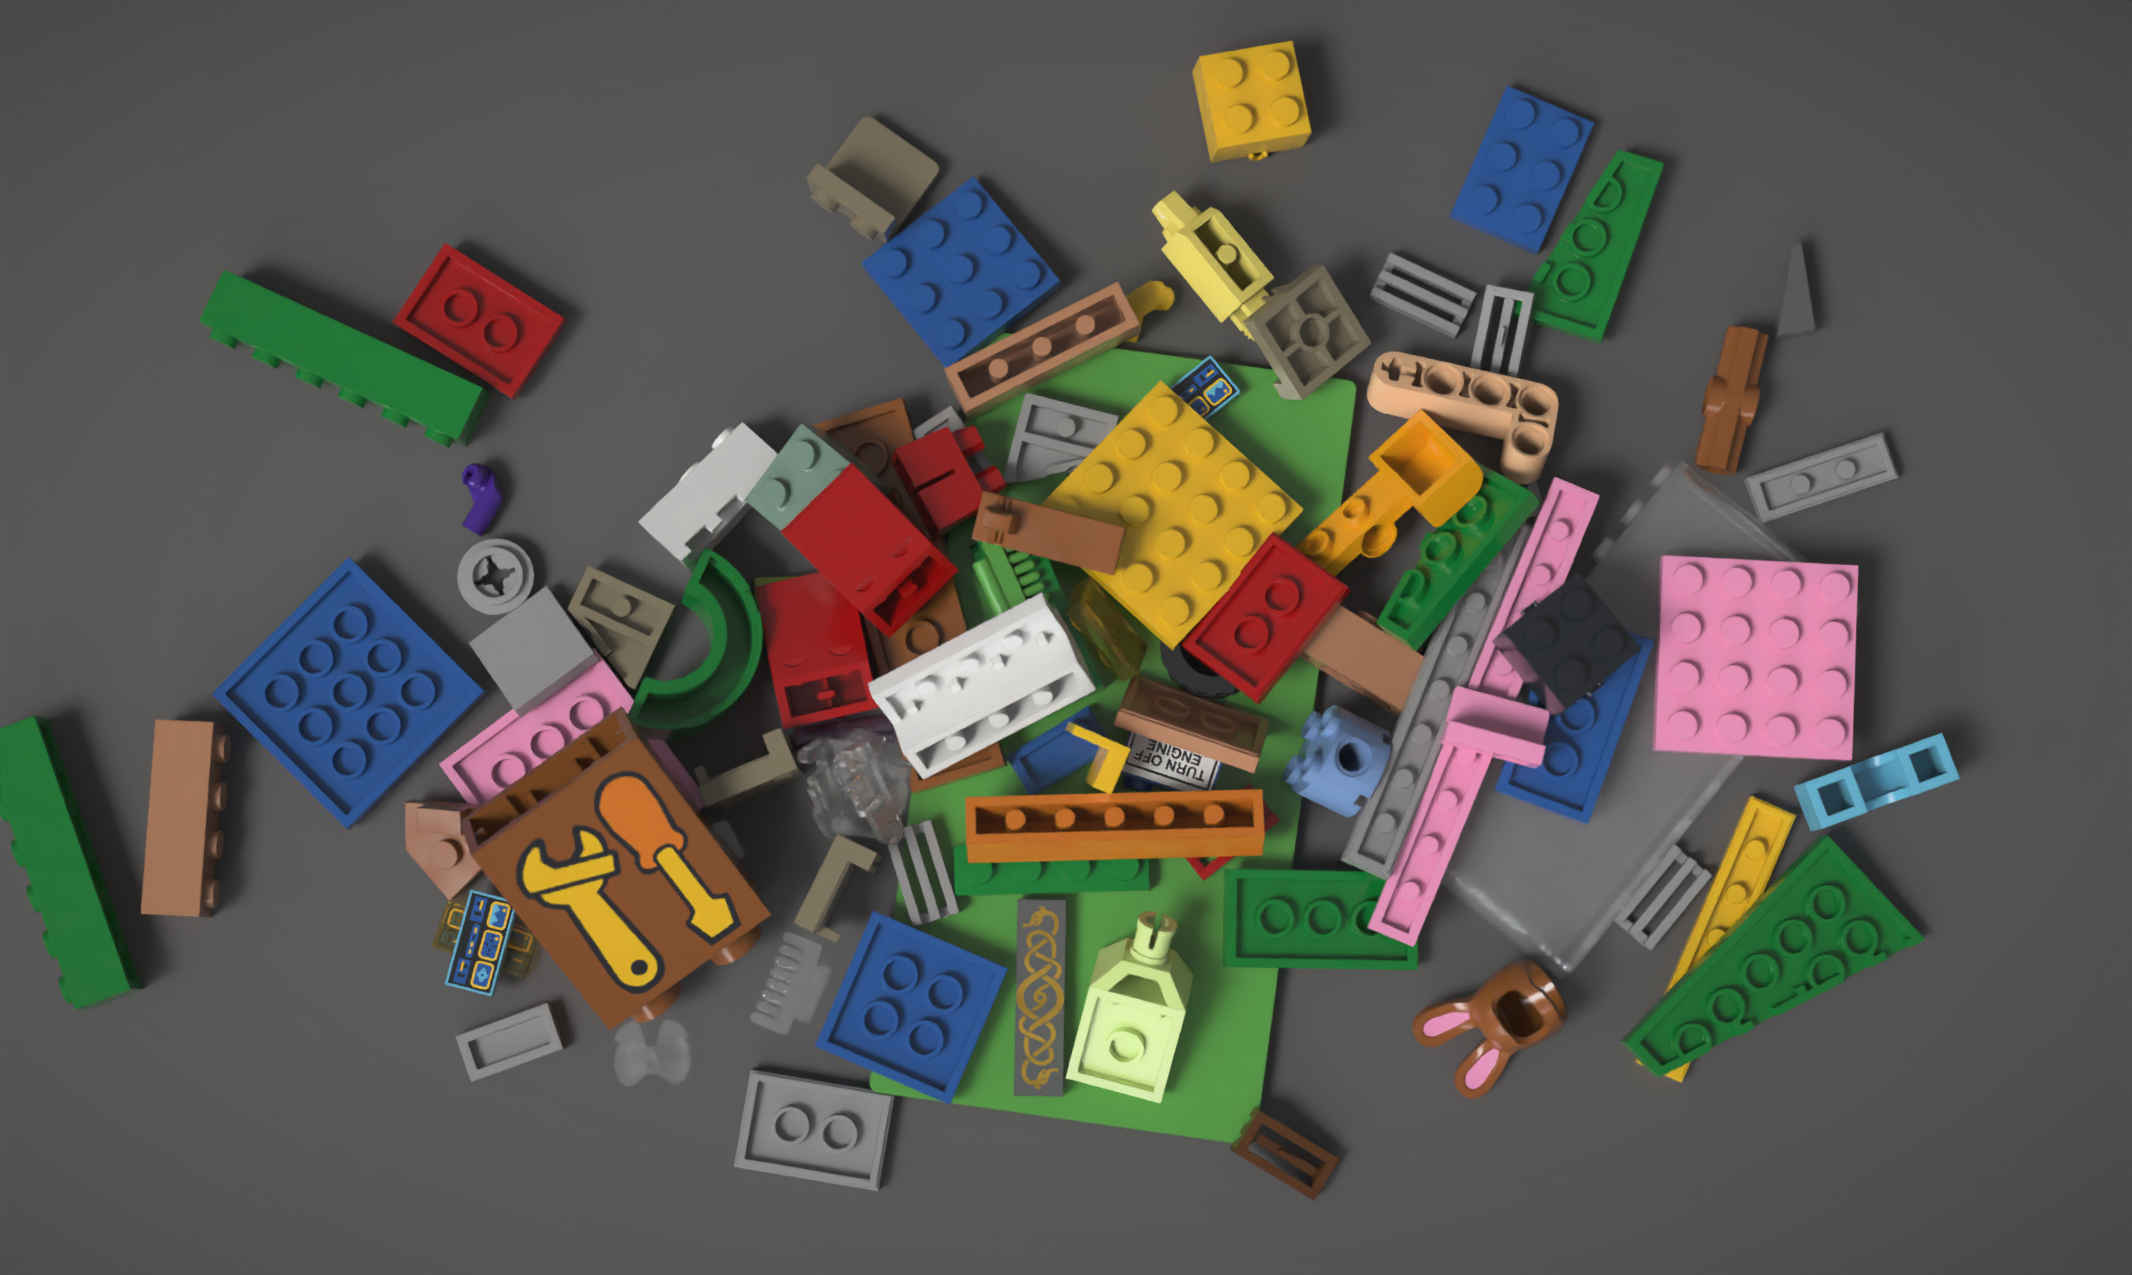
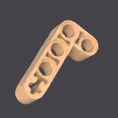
(1408, 383)

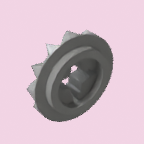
(476, 567)

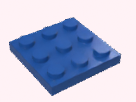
(961, 274)
(911, 1007)

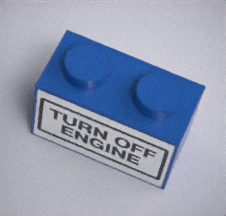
(1166, 767)

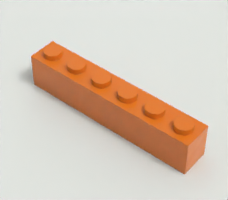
(1115, 826)

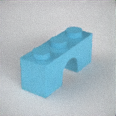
(1876, 782)

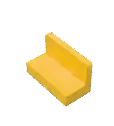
(1108, 759)

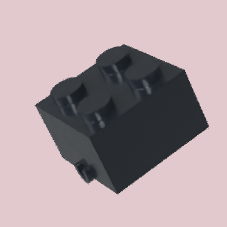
(1566, 645)

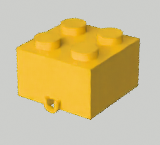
(1251, 102)

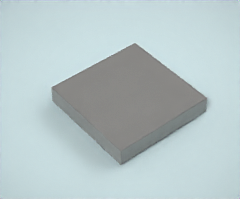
(533, 651)

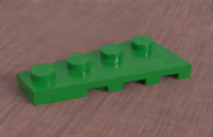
(1455, 558)

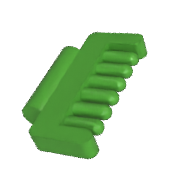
(1000, 578)

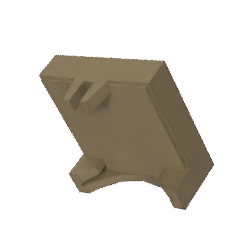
(1306, 332)
(752, 777)
(831, 883)

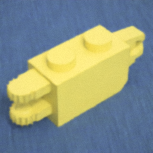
(1213, 259)

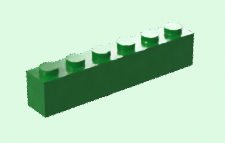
(345, 359)
(62, 868)

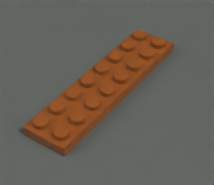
(872, 438)

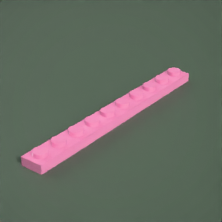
(1459, 771)

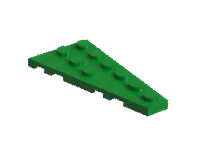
(1787, 948)

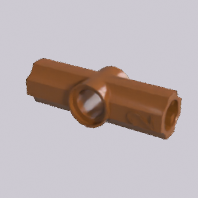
(1730, 400)

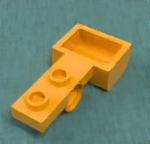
(1415, 469)

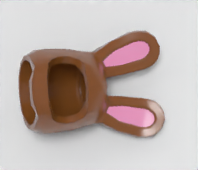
(1511, 1009)

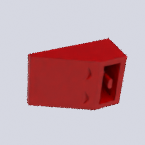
(870, 550)
(815, 650)

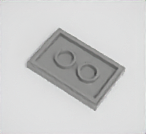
(814, 1130)

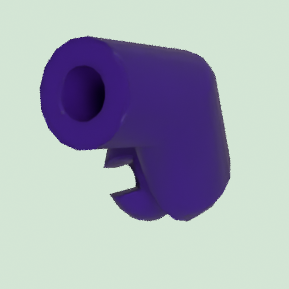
(485, 495)

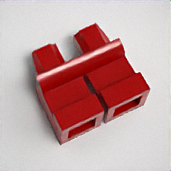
(941, 479)

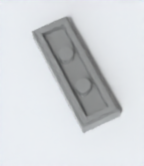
(1821, 478)

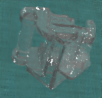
(862, 772)

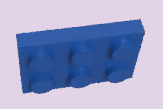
(1521, 170)

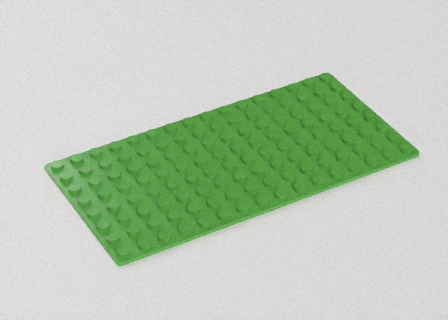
(1229, 1009)

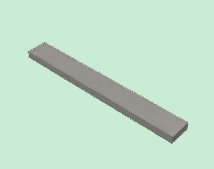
(1418, 732)

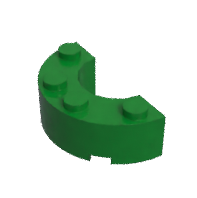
(712, 691)

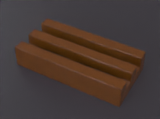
(1250, 1133)

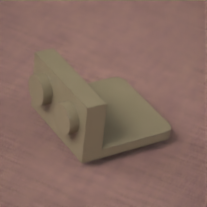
(873, 180)

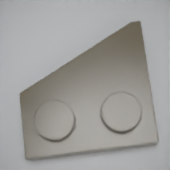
(621, 622)

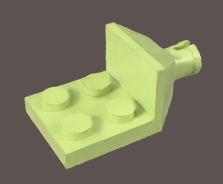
(1133, 1013)

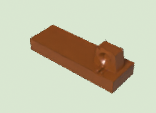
(1049, 533)

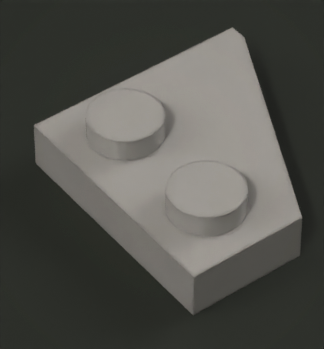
(1053, 438)

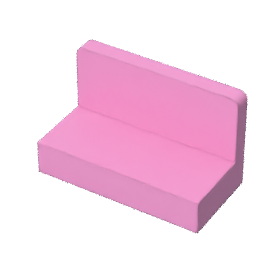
(1495, 727)

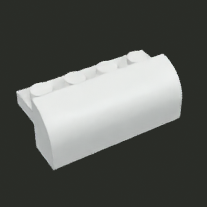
(983, 685)

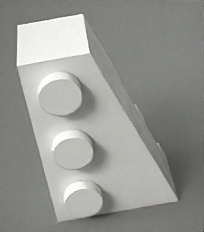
(710, 496)

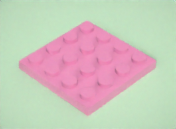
(1755, 658)
(520, 744)

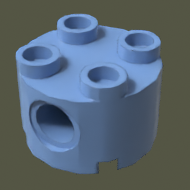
(1338, 760)

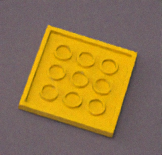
(1189, 511)

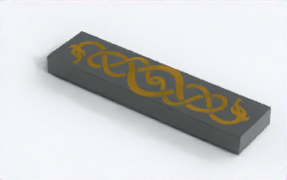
(1040, 997)

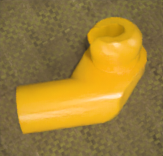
(1148, 298)

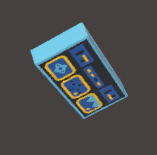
(1206, 388)
(481, 944)

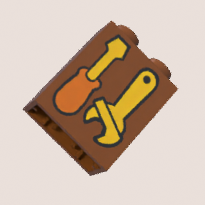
(616, 871)

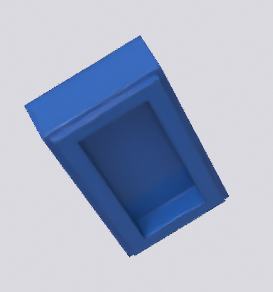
(1055, 753)

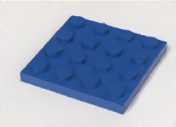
(349, 693)

